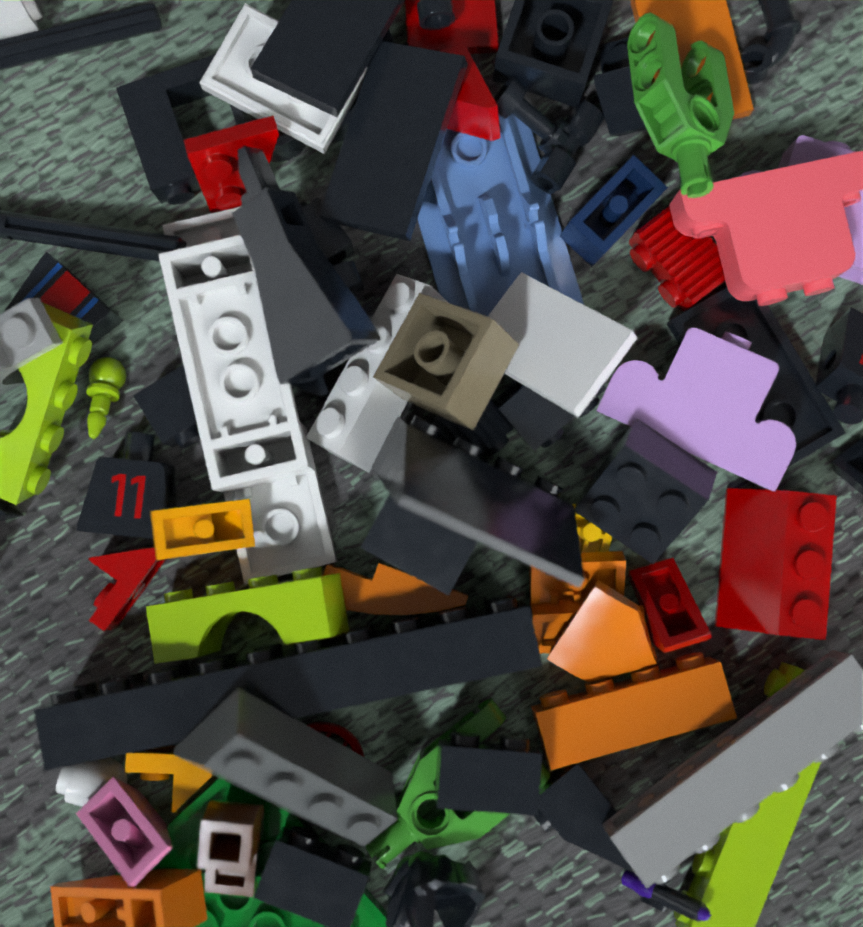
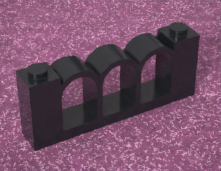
(160, 136)

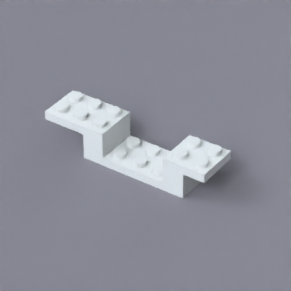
(241, 410)

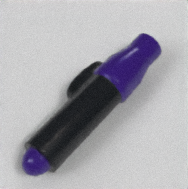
(666, 897)

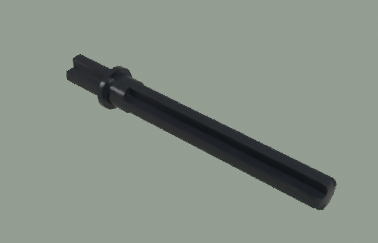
(79, 35)
(87, 236)

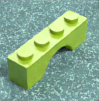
(49, 394)
(298, 609)

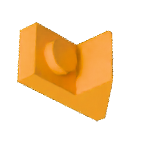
(202, 529)
(159, 763)

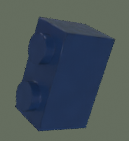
(612, 210)

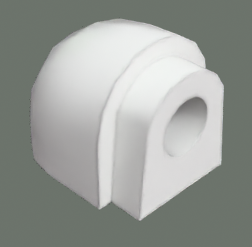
(85, 779)

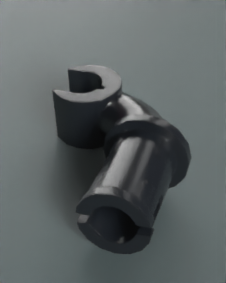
(779, 38)

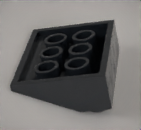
(480, 497)

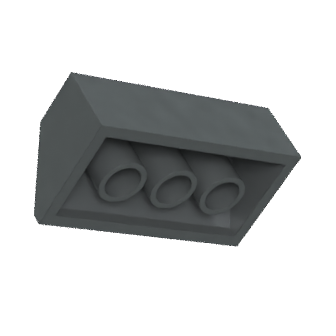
(292, 768)

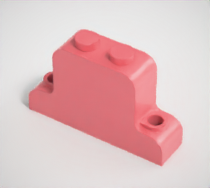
(779, 226)

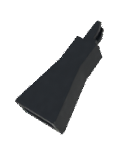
(304, 302)

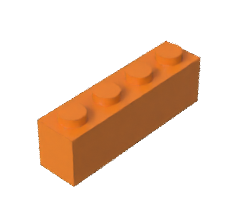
(632, 711)

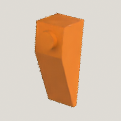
(157, 900)

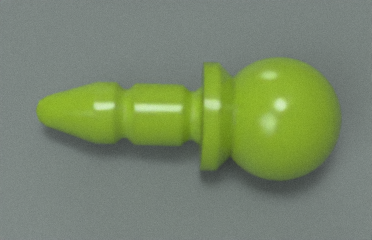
(106, 379)

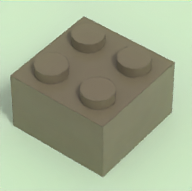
(446, 360)

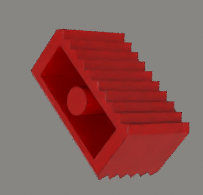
(682, 264)

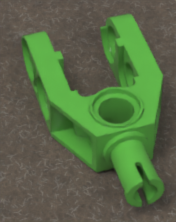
(676, 104)
(451, 825)

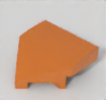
(604, 637)

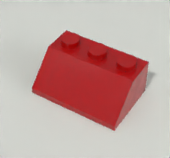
(776, 562)

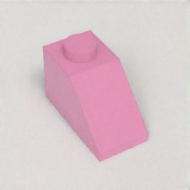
(126, 829)

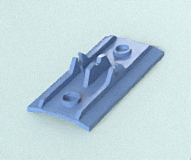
(490, 220)

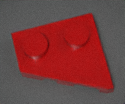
(216, 159)

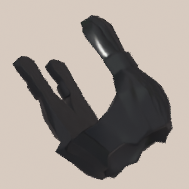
(430, 884)

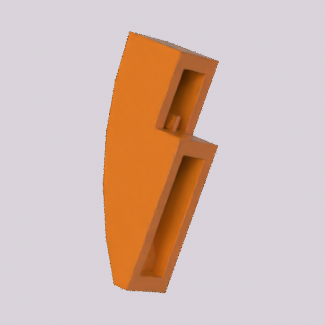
(392, 592)

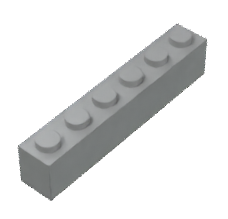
(740, 769)

